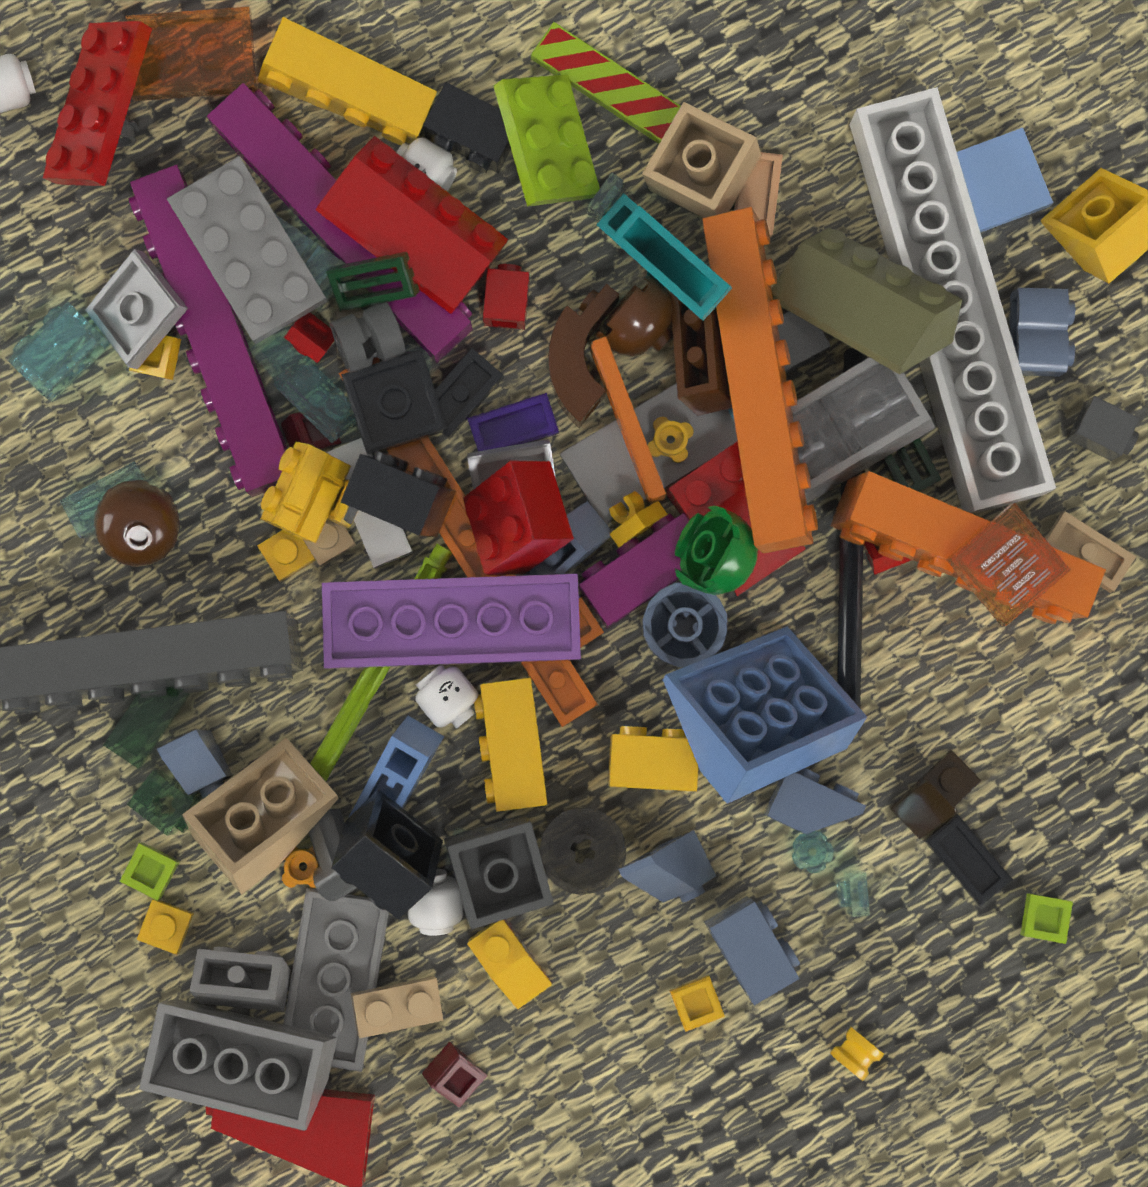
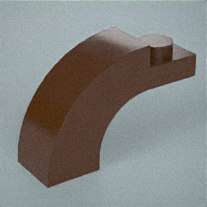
(569, 377)

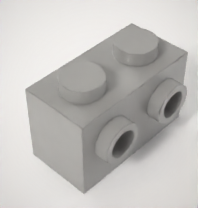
(240, 979)

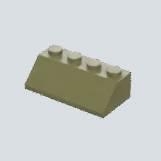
(867, 300)

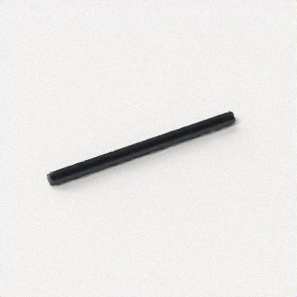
(850, 594)

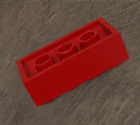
(399, 209)

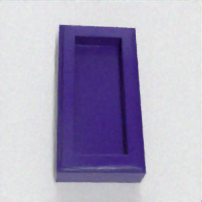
(514, 424)

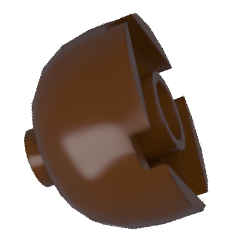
(640, 320)
(137, 523)

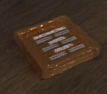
(1008, 564)

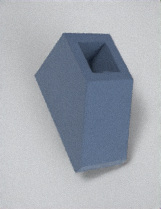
(809, 805)

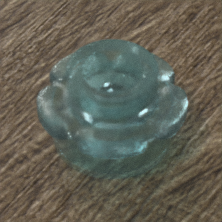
(823, 854)

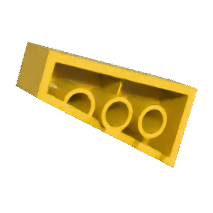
(345, 83)

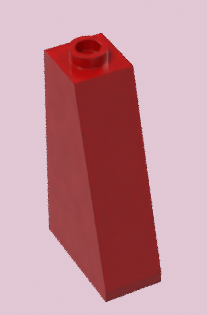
(331, 1146)

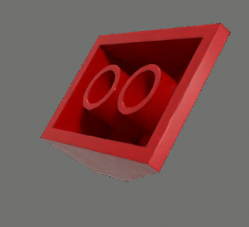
(722, 485)

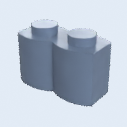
(1040, 330)

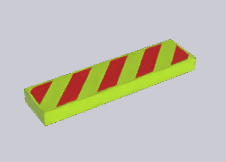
(606, 82)

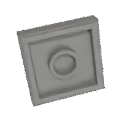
(136, 309)

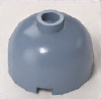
(684, 625)

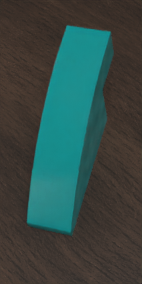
(664, 256)

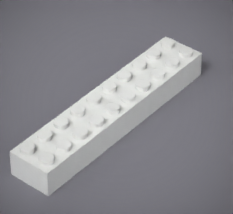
(935, 233)

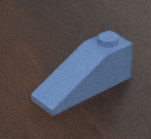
(402, 762)

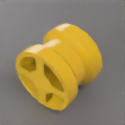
(857, 1053)

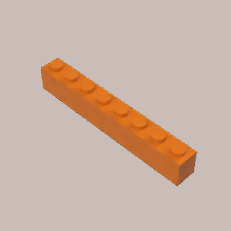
(758, 383)

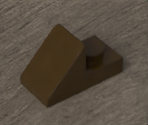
(935, 795)

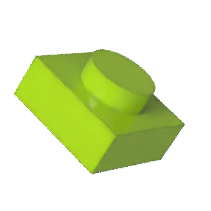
(149, 871)
(1046, 918)

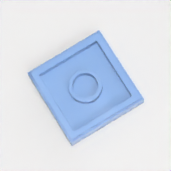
(1003, 179)

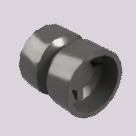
(367, 337)

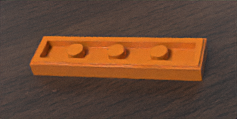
(627, 421)

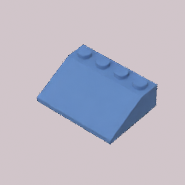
(761, 713)

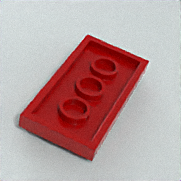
(97, 103)

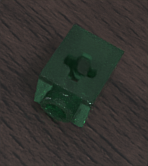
(147, 802)

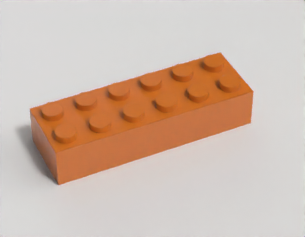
(931, 531)

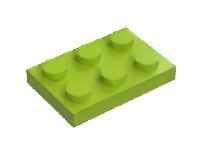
(547, 139)

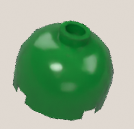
(716, 552)

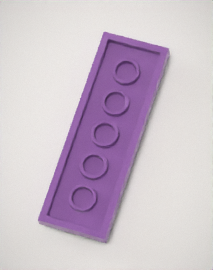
(451, 621)

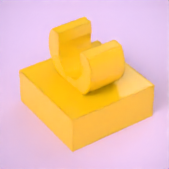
(635, 520)

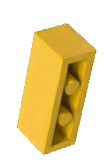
(511, 745)

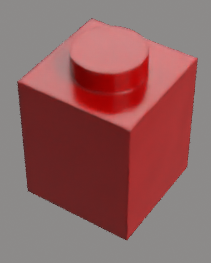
(506, 297)

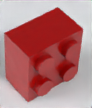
(517, 517)

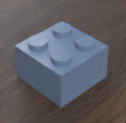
(752, 950)

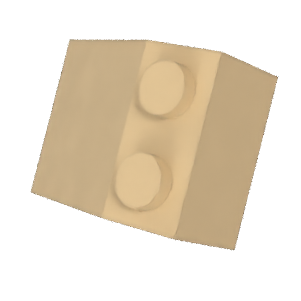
(260, 815)

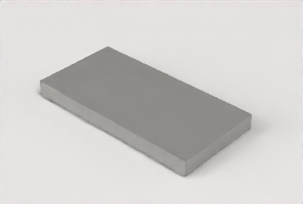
(606, 469)
(335, 956)

